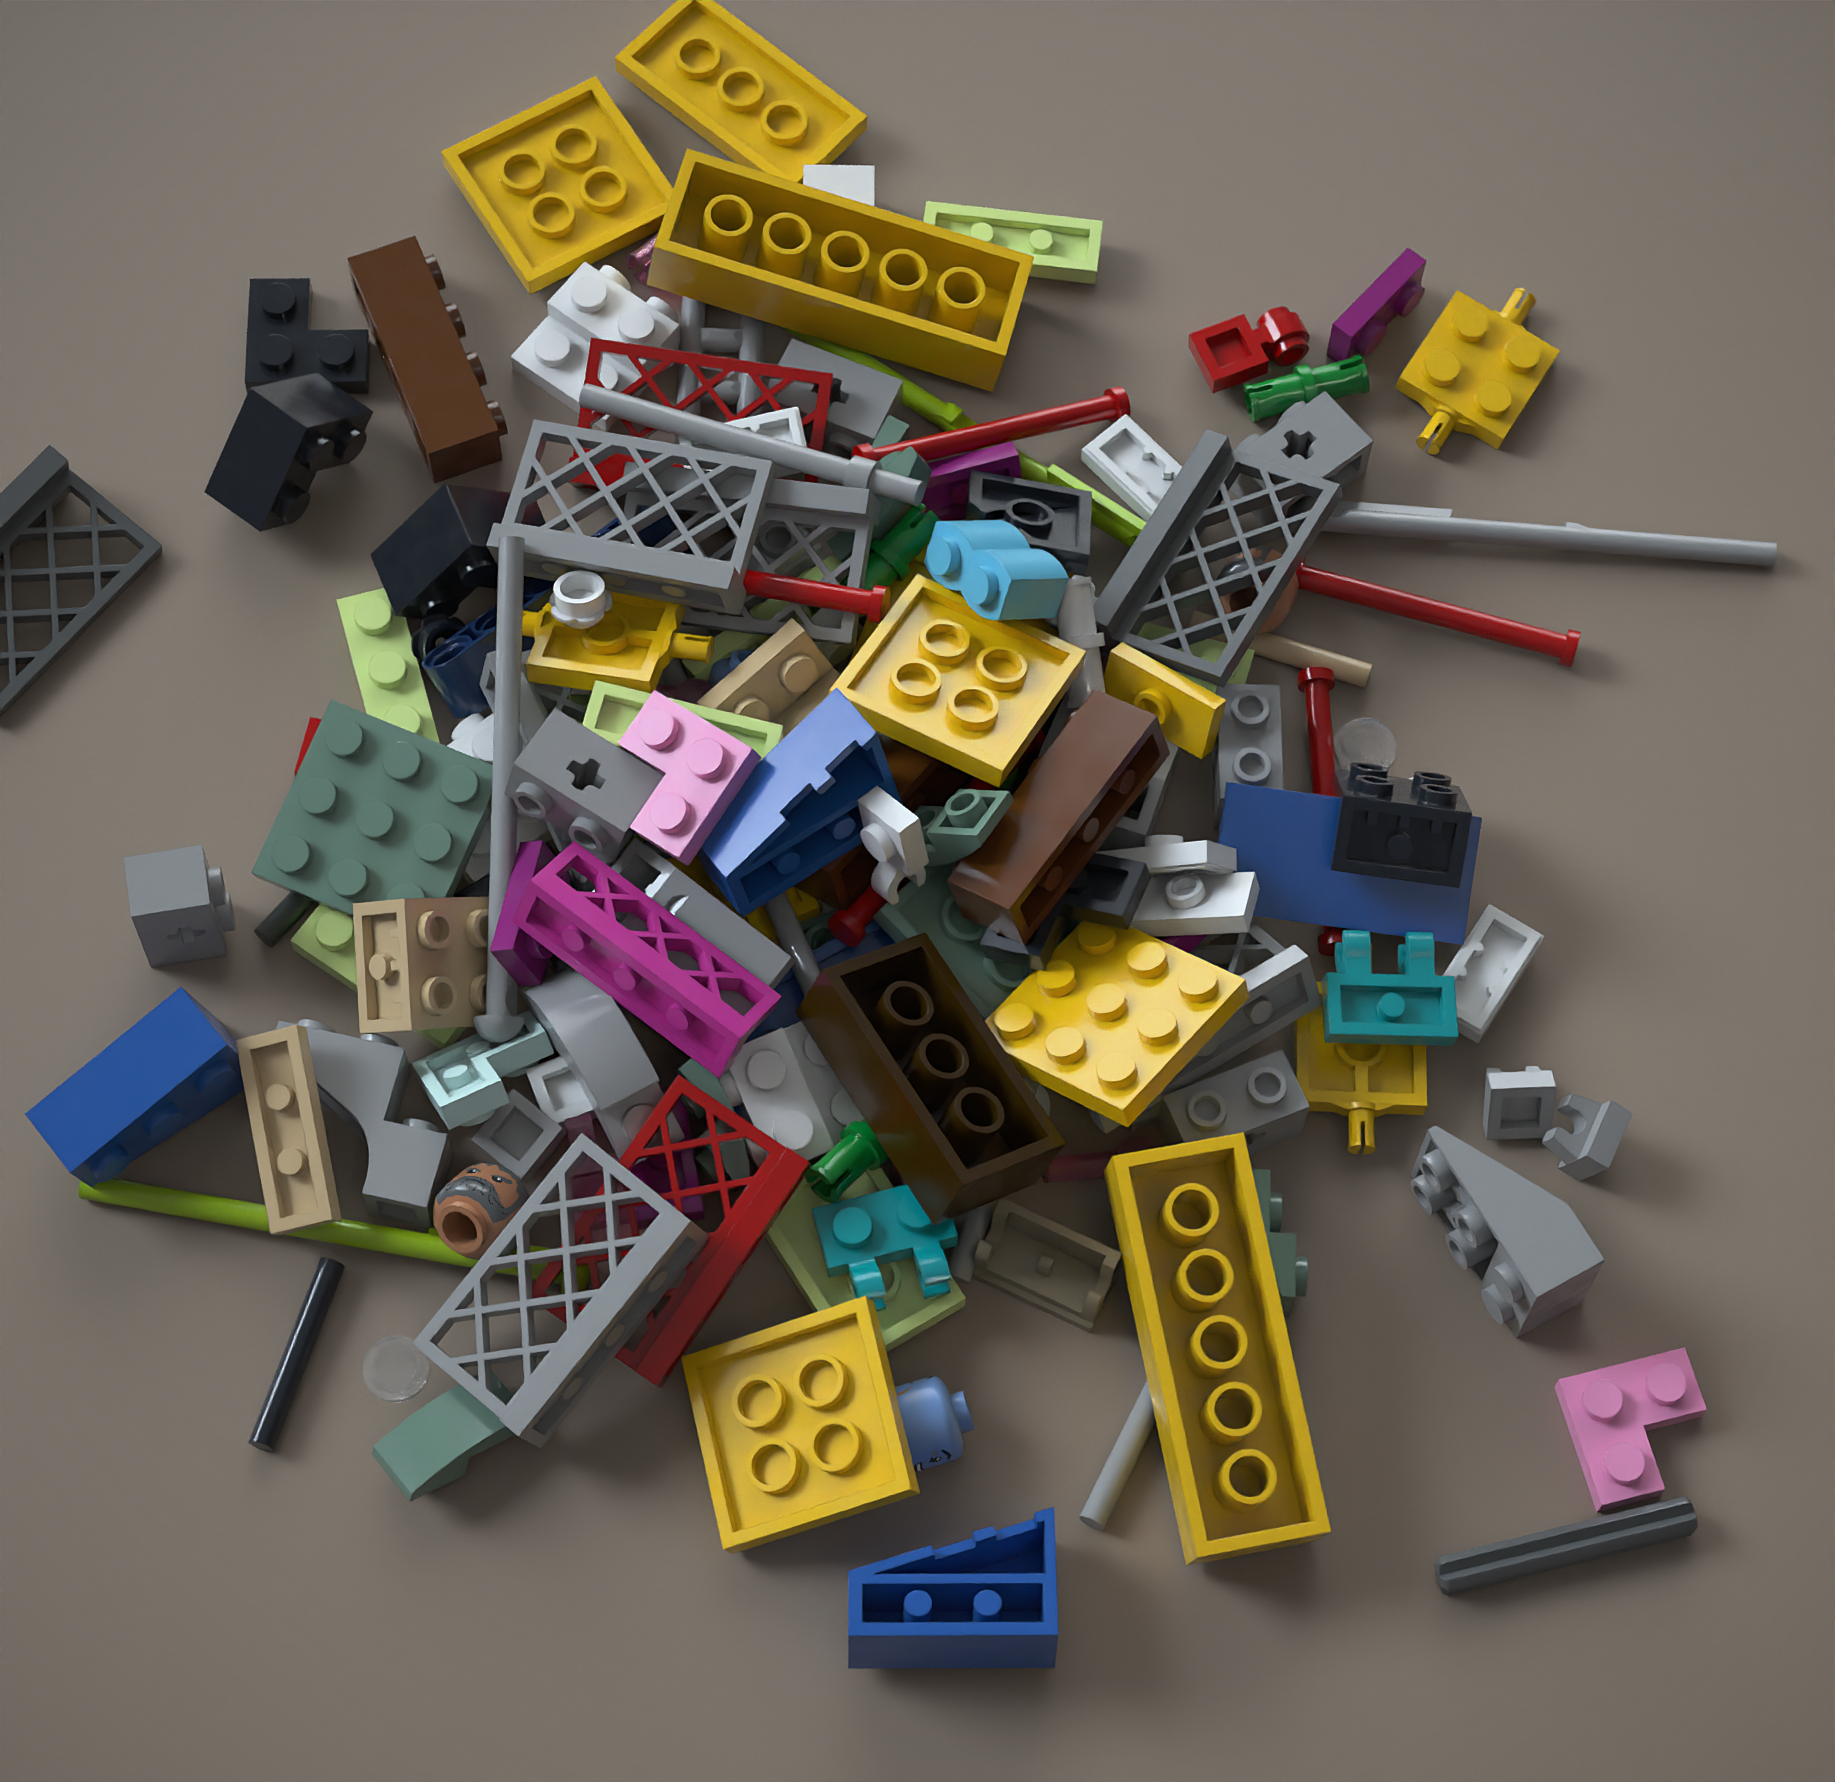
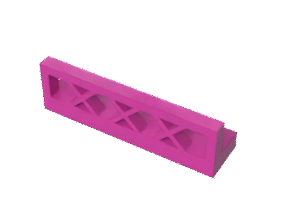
(635, 964)

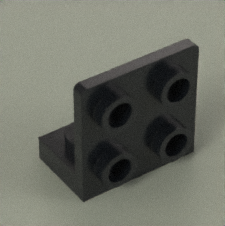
(1400, 825)

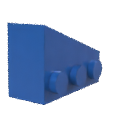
(797, 806)
(140, 1090)
(960, 1604)

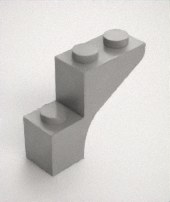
(365, 1088)

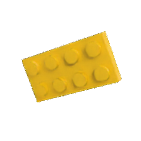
(739, 90)

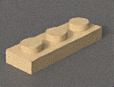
(288, 1130)

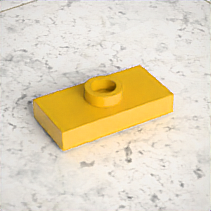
(1184, 708)

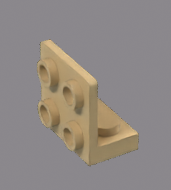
(777, 681)
(421, 963)

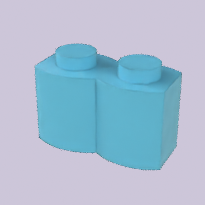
(996, 569)

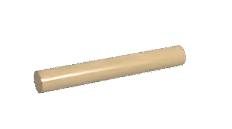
(1299, 654)

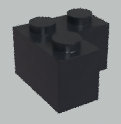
(280, 444)
(443, 550)

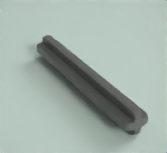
(1565, 1545)

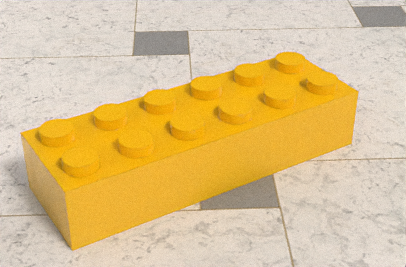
(839, 270)
(1216, 1349)

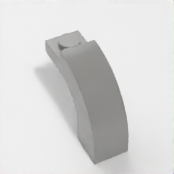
(601, 1053)

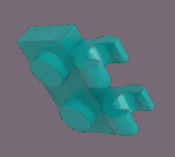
(1388, 1007)
(879, 1230)

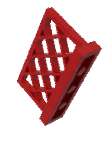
(613, 467)
(726, 1248)

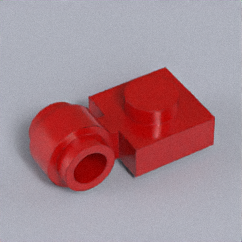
(1235, 353)

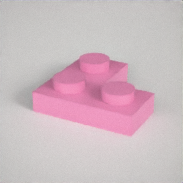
(700, 772)
(1609, 1418)

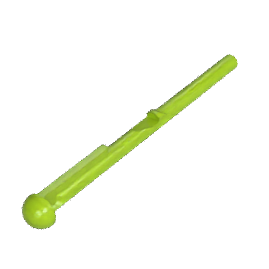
(948, 416)
(255, 1217)

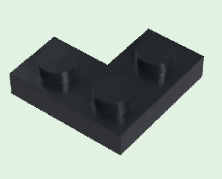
(285, 346)
(1101, 894)

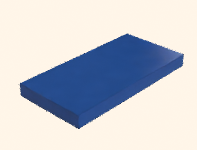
(1289, 847)

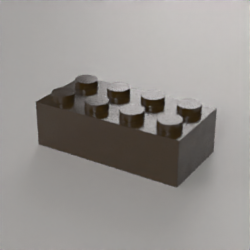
(929, 1077)

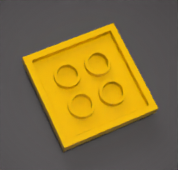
(561, 184)
(958, 681)
(1114, 1017)
(799, 1425)

